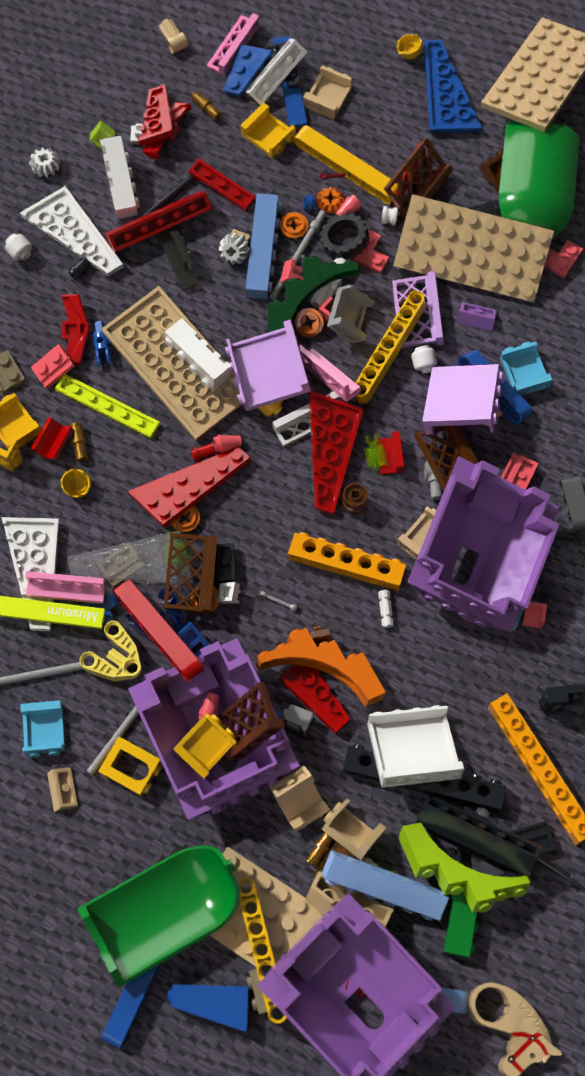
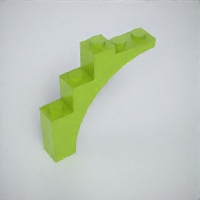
(453, 878)

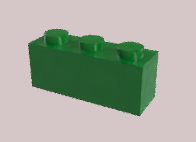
(460, 928)

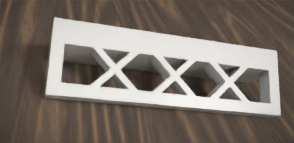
(276, 71)
(294, 418)

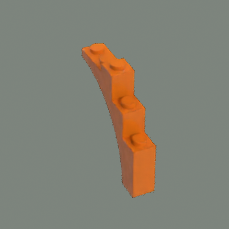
(327, 657)

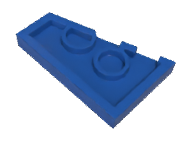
(245, 66)

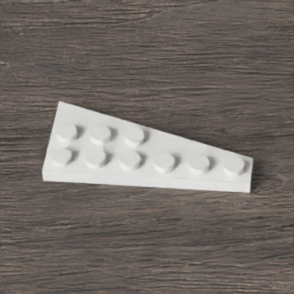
(69, 225)
(33, 549)

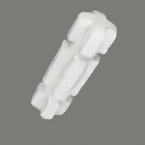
(385, 608)

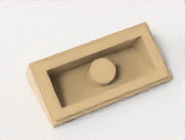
(62, 789)

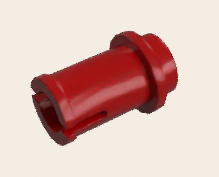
(201, 452)

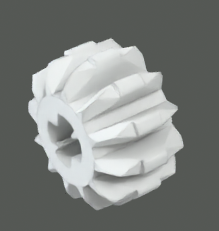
(44, 162)
(234, 248)

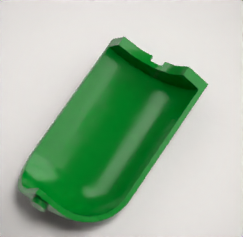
(539, 175)
(162, 911)

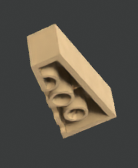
(325, 896)

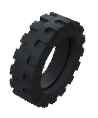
(338, 223)

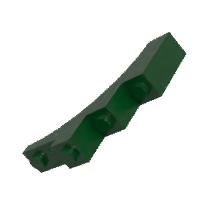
(298, 291)

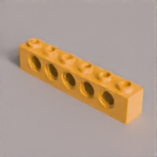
(335, 564)

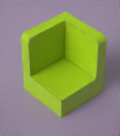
(100, 132)

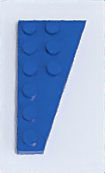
(446, 97)

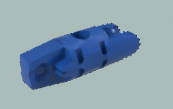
(101, 344)

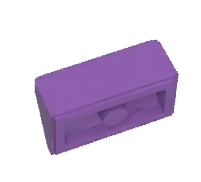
(477, 316)

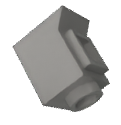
(297, 718)

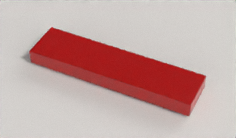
(222, 185)

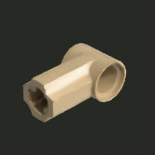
(175, 40)

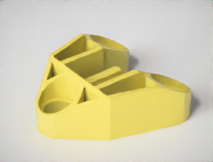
(105, 669)

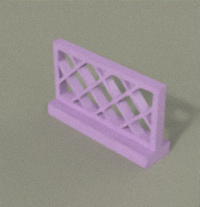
(432, 304)

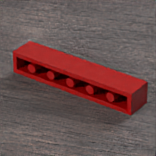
(158, 221)

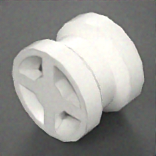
(389, 215)

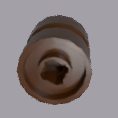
(354, 498)

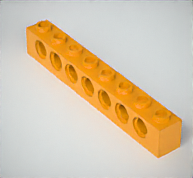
(539, 767)

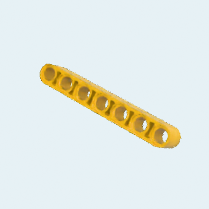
(344, 163)
(393, 339)
(256, 940)

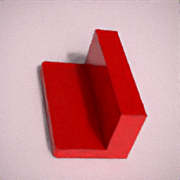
(51, 439)
(393, 454)

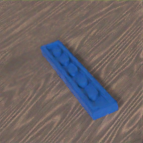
(292, 98)

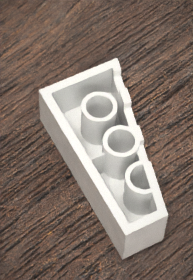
(119, 177)
(198, 355)

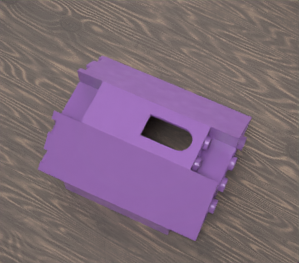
(506, 529)
(171, 710)
(312, 994)

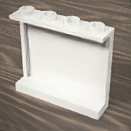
(413, 746)

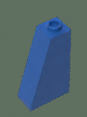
(216, 1003)

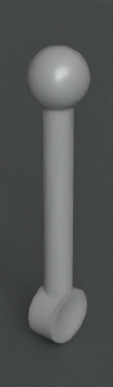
(293, 607)

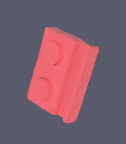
(53, 366)
(519, 470)

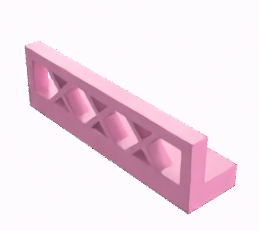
(243, 38)
(329, 374)
(65, 587)

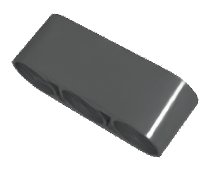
(574, 502)

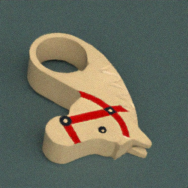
(528, 1035)

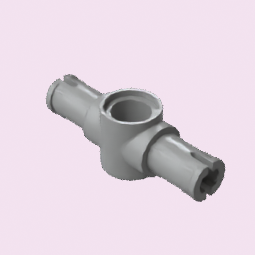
(436, 490)

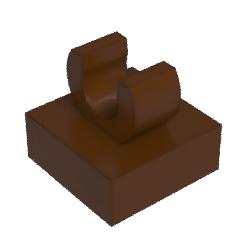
(320, 635)

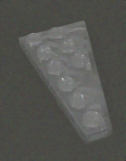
(137, 560)

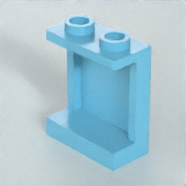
(525, 368)
(43, 728)

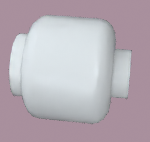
(18, 247)
(424, 359)

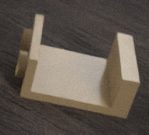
(299, 798)

